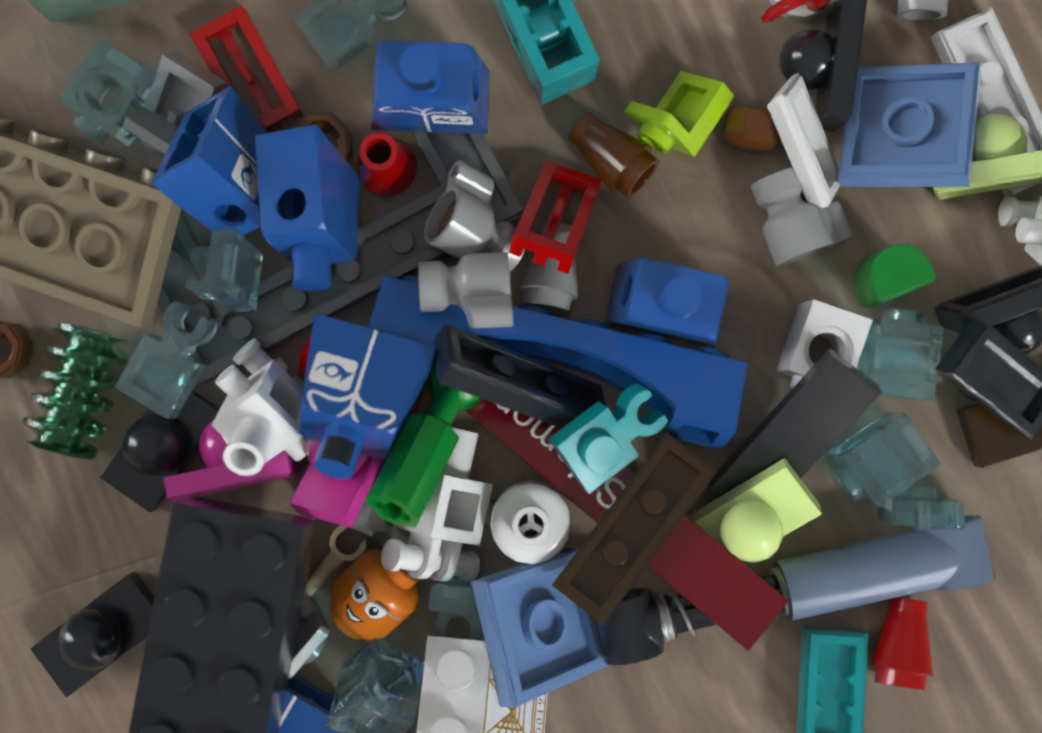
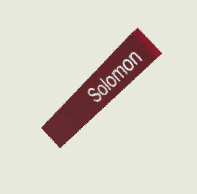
(687, 560)

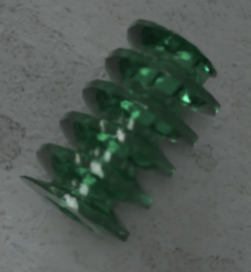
(76, 391)

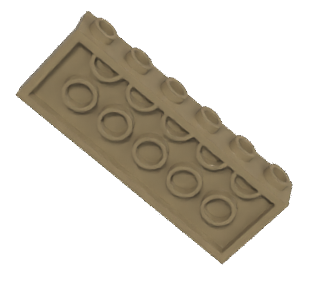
(82, 225)

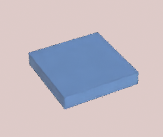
(911, 126)
(534, 631)

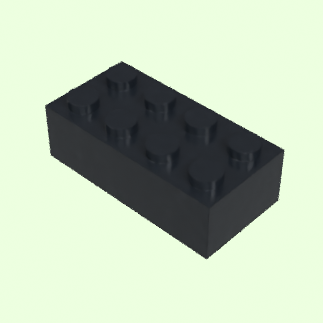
(223, 619)

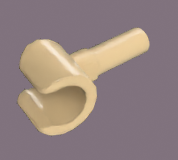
(330, 562)

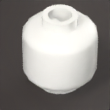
(530, 498)

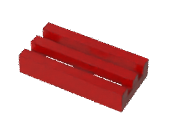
(222, 27)
(545, 245)

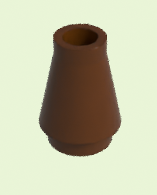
(614, 155)

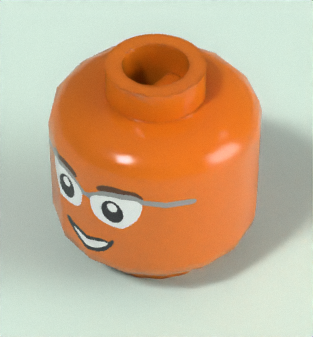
(371, 600)

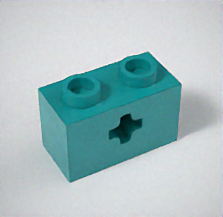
(550, 45)

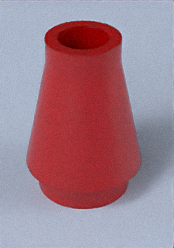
(394, 174)
(904, 646)

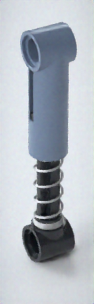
(815, 585)

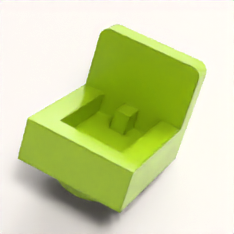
(683, 115)

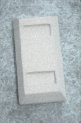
(805, 141)

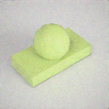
(998, 159)
(759, 513)

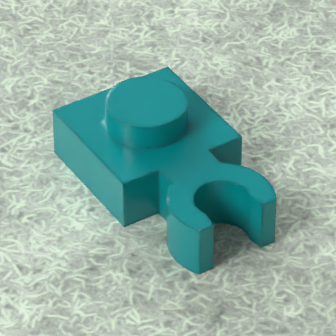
(600, 440)

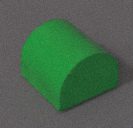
(891, 274)

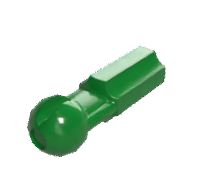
(419, 456)

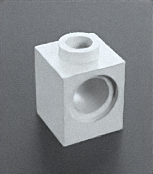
(840, 327)

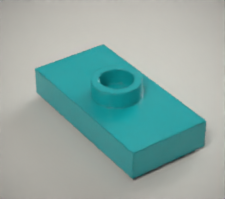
(832, 680)

